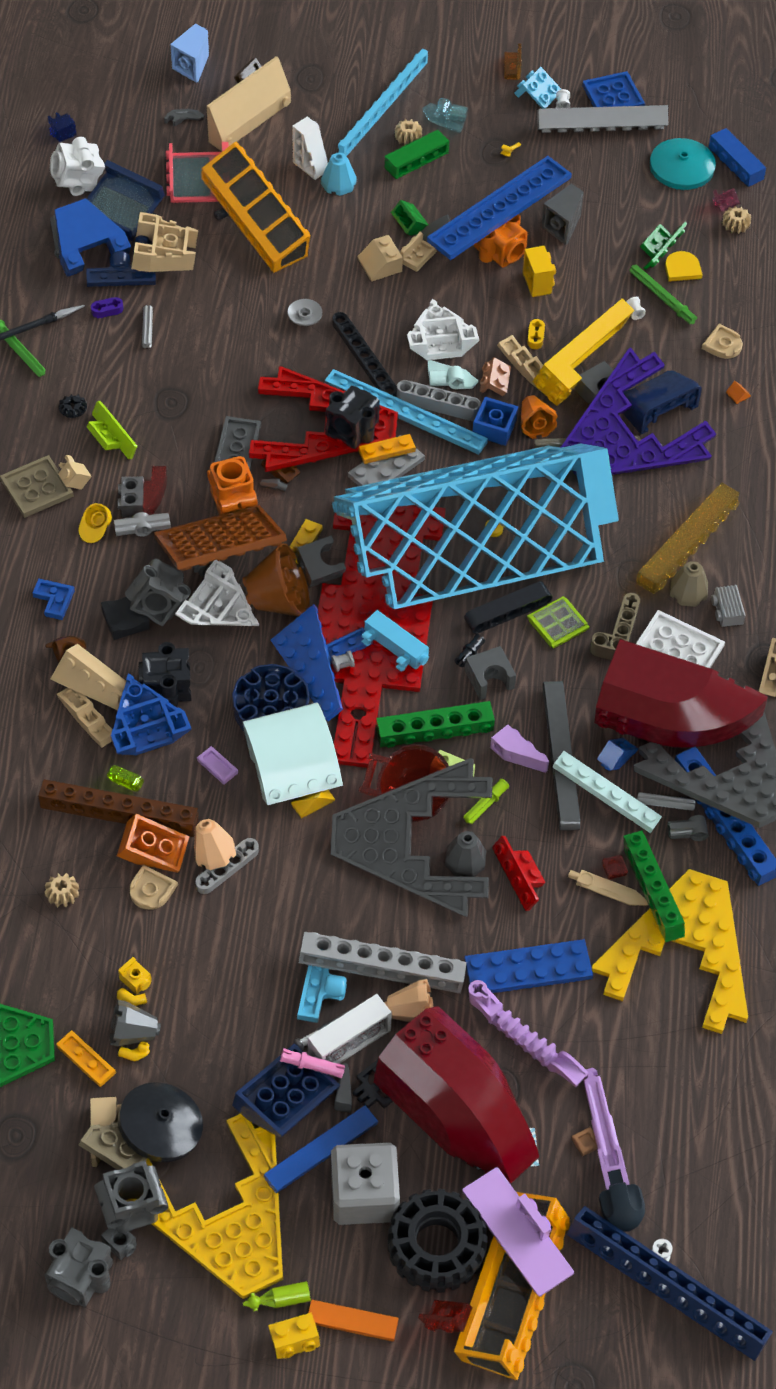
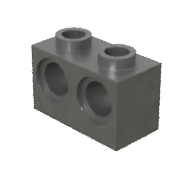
(132, 495)

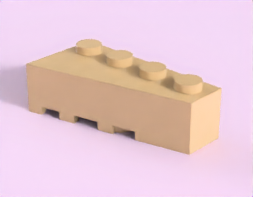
(89, 677)

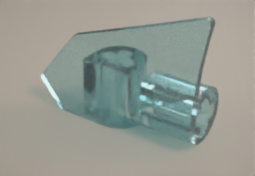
(446, 114)

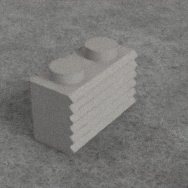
(728, 606)

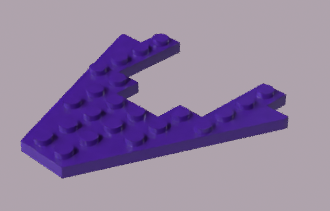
(604, 427)

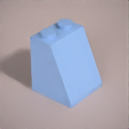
(190, 52)

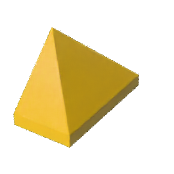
(310, 803)

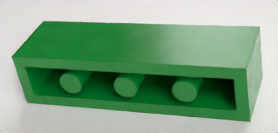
(416, 154)

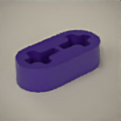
(107, 307)

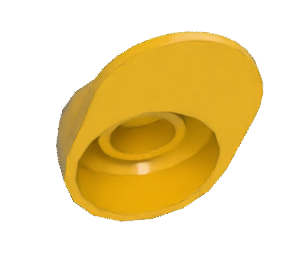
(94, 522)

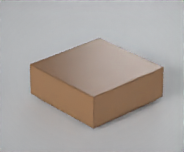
(585, 1141)

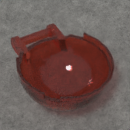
(402, 768)

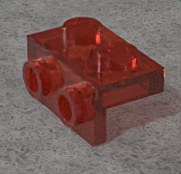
(447, 1316)

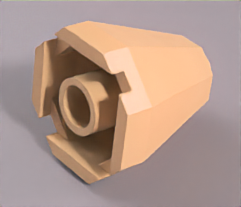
(212, 845)
(410, 1001)

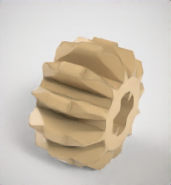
(408, 131)
(736, 220)
(61, 890)

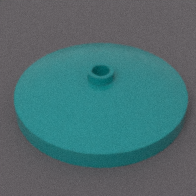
(682, 163)

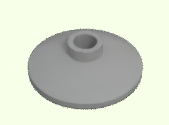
(304, 312)

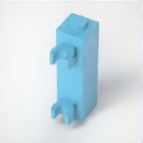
(396, 640)

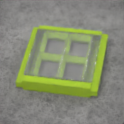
(558, 622)

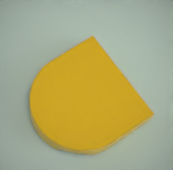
(682, 266)

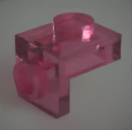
(726, 199)

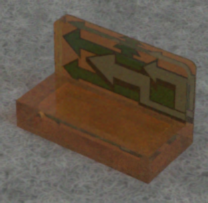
(512, 64)

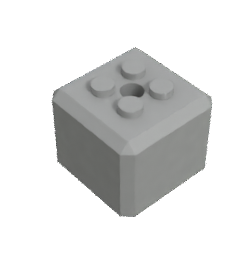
(362, 1199)

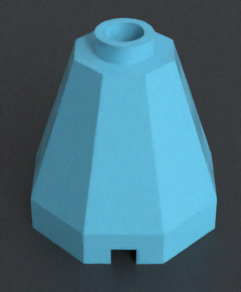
(338, 175)

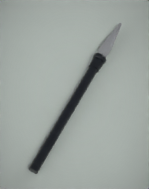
(52, 317)

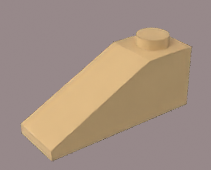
(768, 681)
(103, 1112)

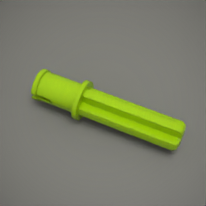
(484, 803)

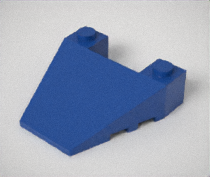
(82, 228)

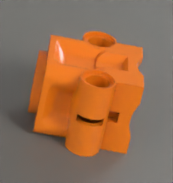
(504, 244)
(231, 485)

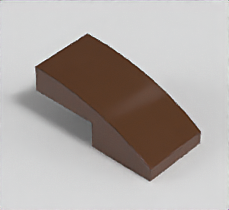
(285, 474)

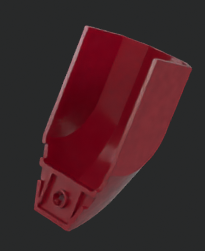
(673, 700)
(456, 1094)

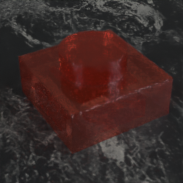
(614, 867)

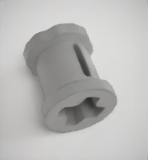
(342, 661)

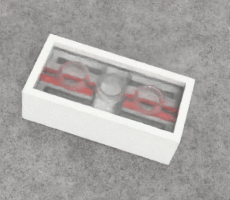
(351, 1031)

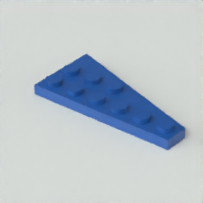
(307, 654)

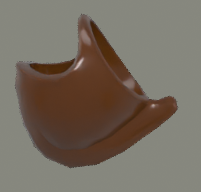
(62, 644)

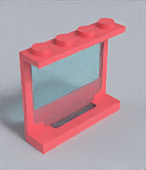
(186, 176)

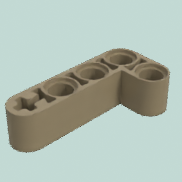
(622, 626)

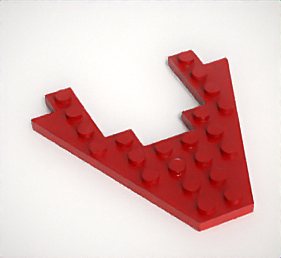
(317, 444)

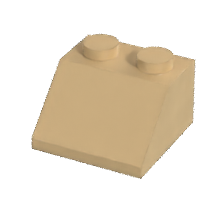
(381, 258)

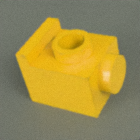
(135, 983)

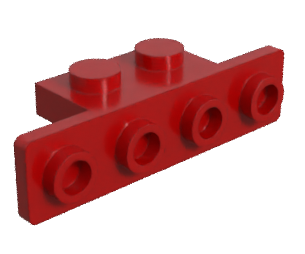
(520, 871)

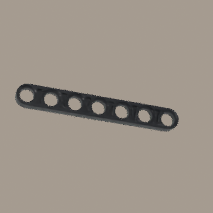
(363, 348)

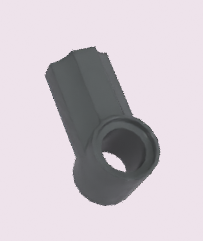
(692, 828)

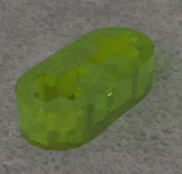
(125, 778)

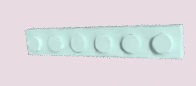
(607, 791)

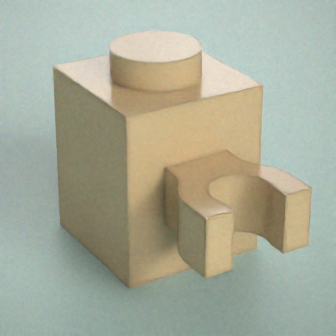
(73, 474)

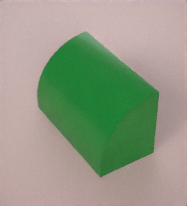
(409, 217)

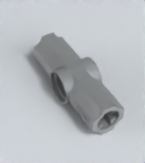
(142, 524)

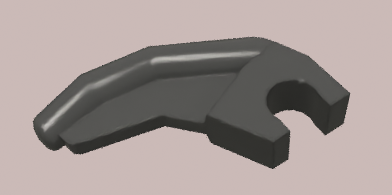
(182, 114)

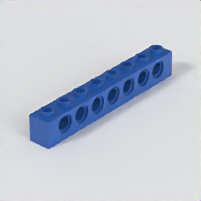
(746, 834)

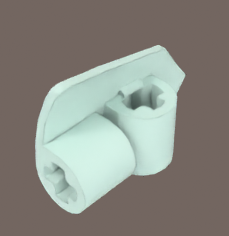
(451, 376)

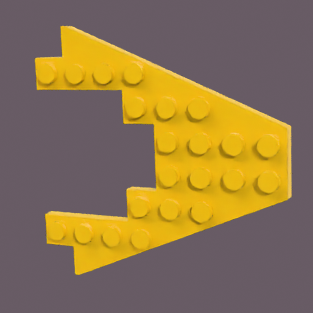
(708, 928)
(244, 1241)

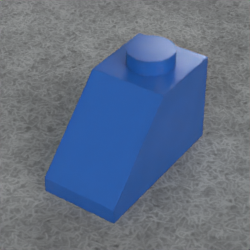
(616, 753)

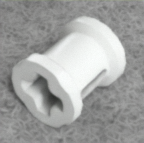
(563, 99)
(639, 312)
(663, 1245)

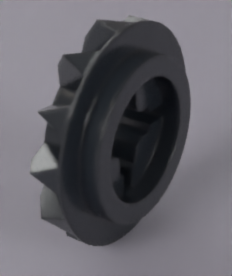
(66, 409)

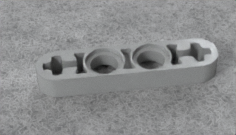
(230, 868)

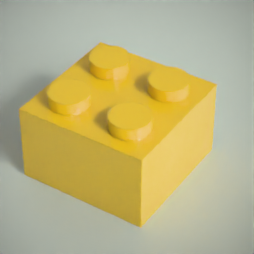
(538, 271)

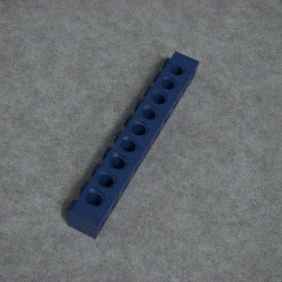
(669, 1283)

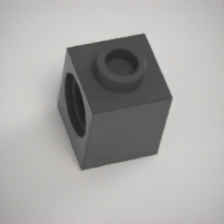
(109, 1238)

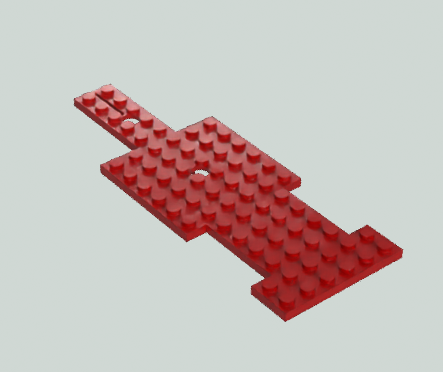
(347, 607)

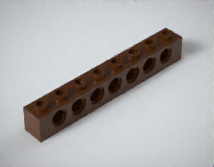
(115, 806)

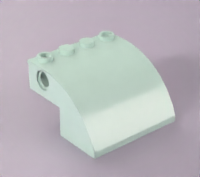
(292, 753)

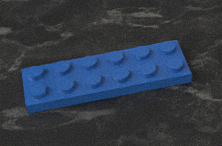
(531, 966)

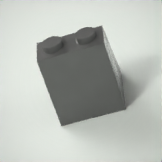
(563, 213)

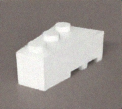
(309, 148)

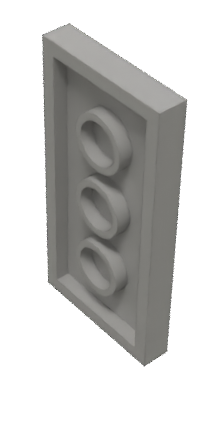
(385, 469)

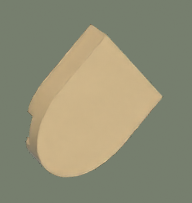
(723, 343)
(151, 889)

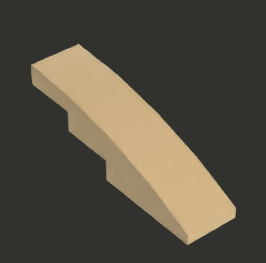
(521, 358)
(86, 715)

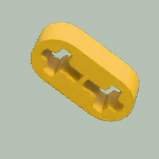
(536, 334)

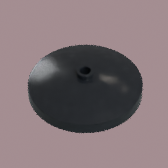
(160, 1122)

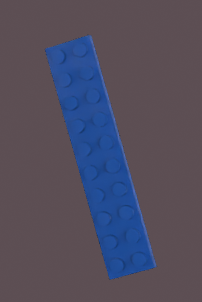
(498, 207)

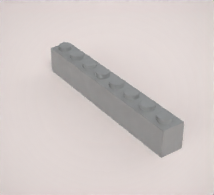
(602, 117)

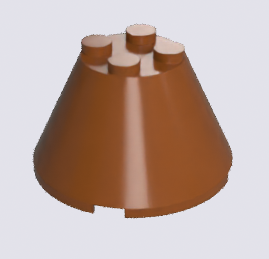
(278, 584)

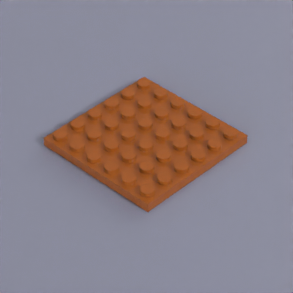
(219, 537)

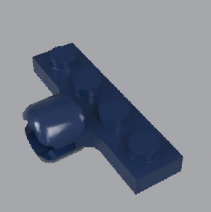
(119, 273)

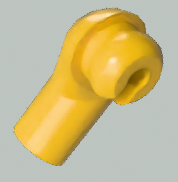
(123, 994)
(135, 1054)

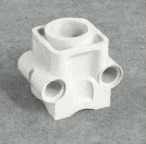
(76, 166)

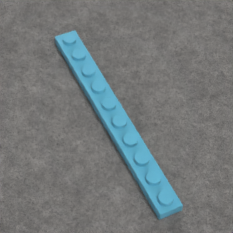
(383, 103)
(414, 414)

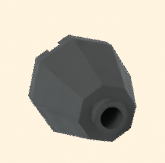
(465, 855)
(132, 1025)

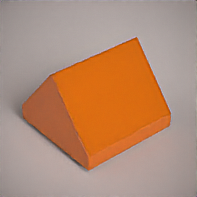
(737, 392)

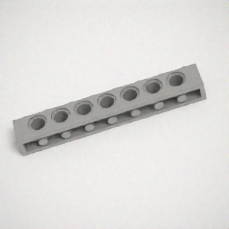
(372, 966)

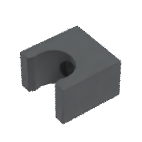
(592, 381)
(314, 568)
(489, 665)

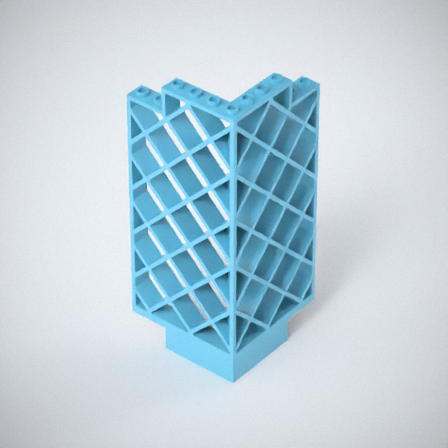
(468, 482)

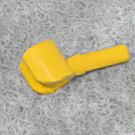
(508, 150)

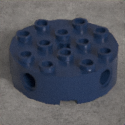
(268, 691)

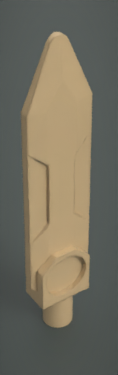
(608, 888)

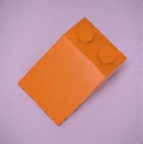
(152, 844)

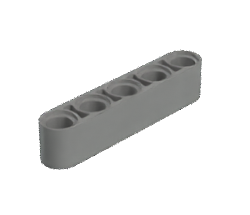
(438, 400)

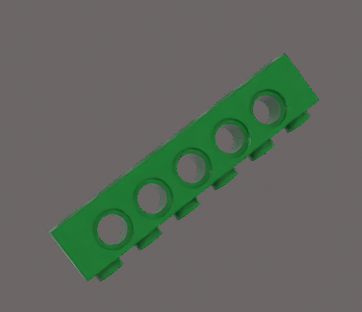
(441, 717)
(654, 886)

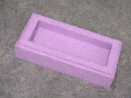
(217, 765)

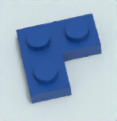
(56, 594)

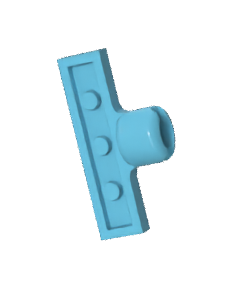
(319, 986)

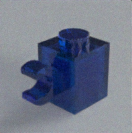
(62, 127)

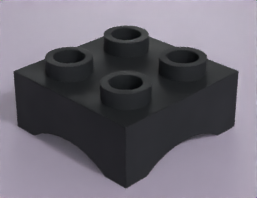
(122, 620)

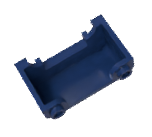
(660, 396)

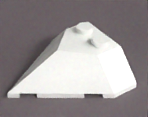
(441, 334)
(218, 600)

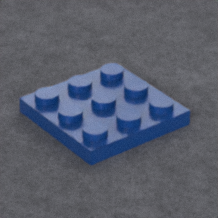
(613, 91)

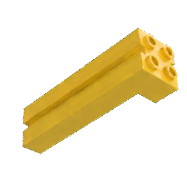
(558, 373)

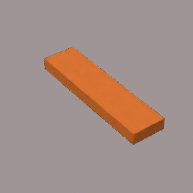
(354, 1320)

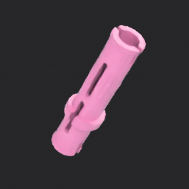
(303, 1060)

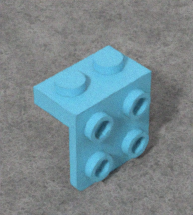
(539, 86)

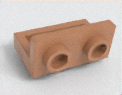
(495, 376)

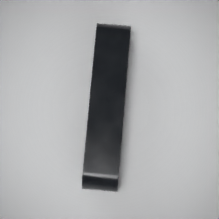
(508, 607)

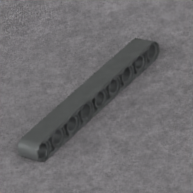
(560, 741)

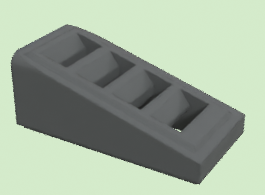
(343, 1098)

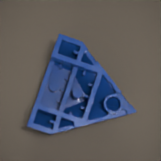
(146, 720)

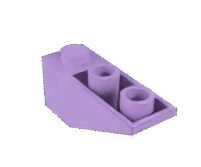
(515, 749)

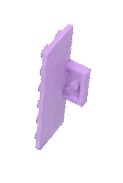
(519, 1231)

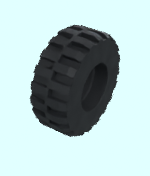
(432, 1270)

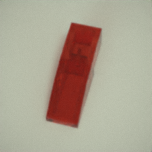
(154, 489)

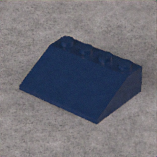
(283, 1095)

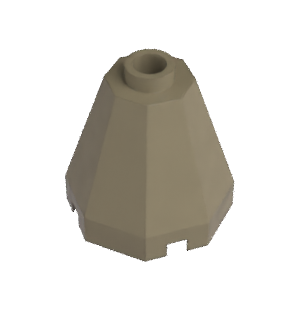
(689, 585)

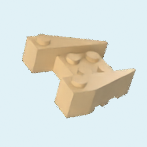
(168, 245)

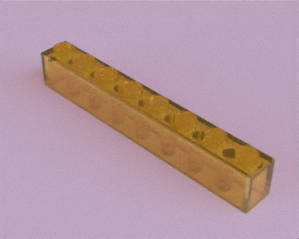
(688, 538)

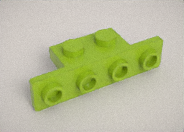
(110, 432)

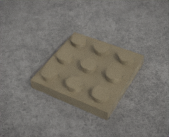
(36, 486)

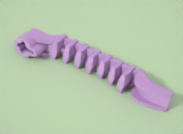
(493, 1010)

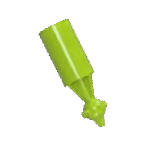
(280, 1296)

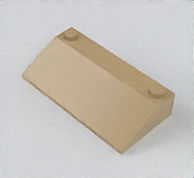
(248, 104)

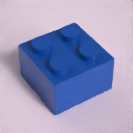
(495, 420)

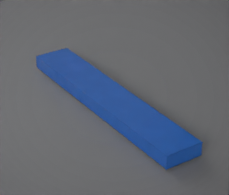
(320, 1149)

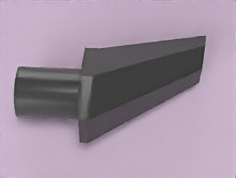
(273, 484)

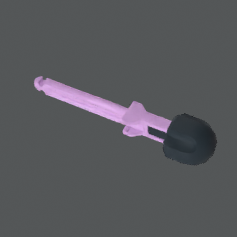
(620, 1202)

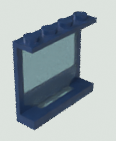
(124, 195)

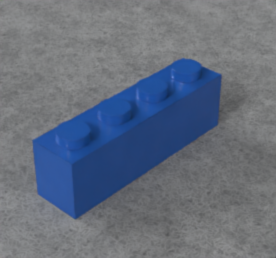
(737, 157)

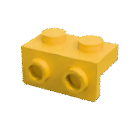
(294, 1336)

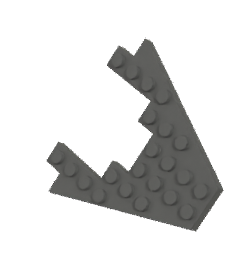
(741, 792)
(380, 832)

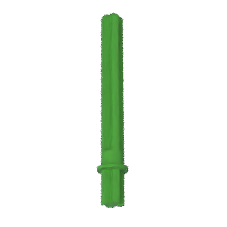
(665, 296)
(25, 355)

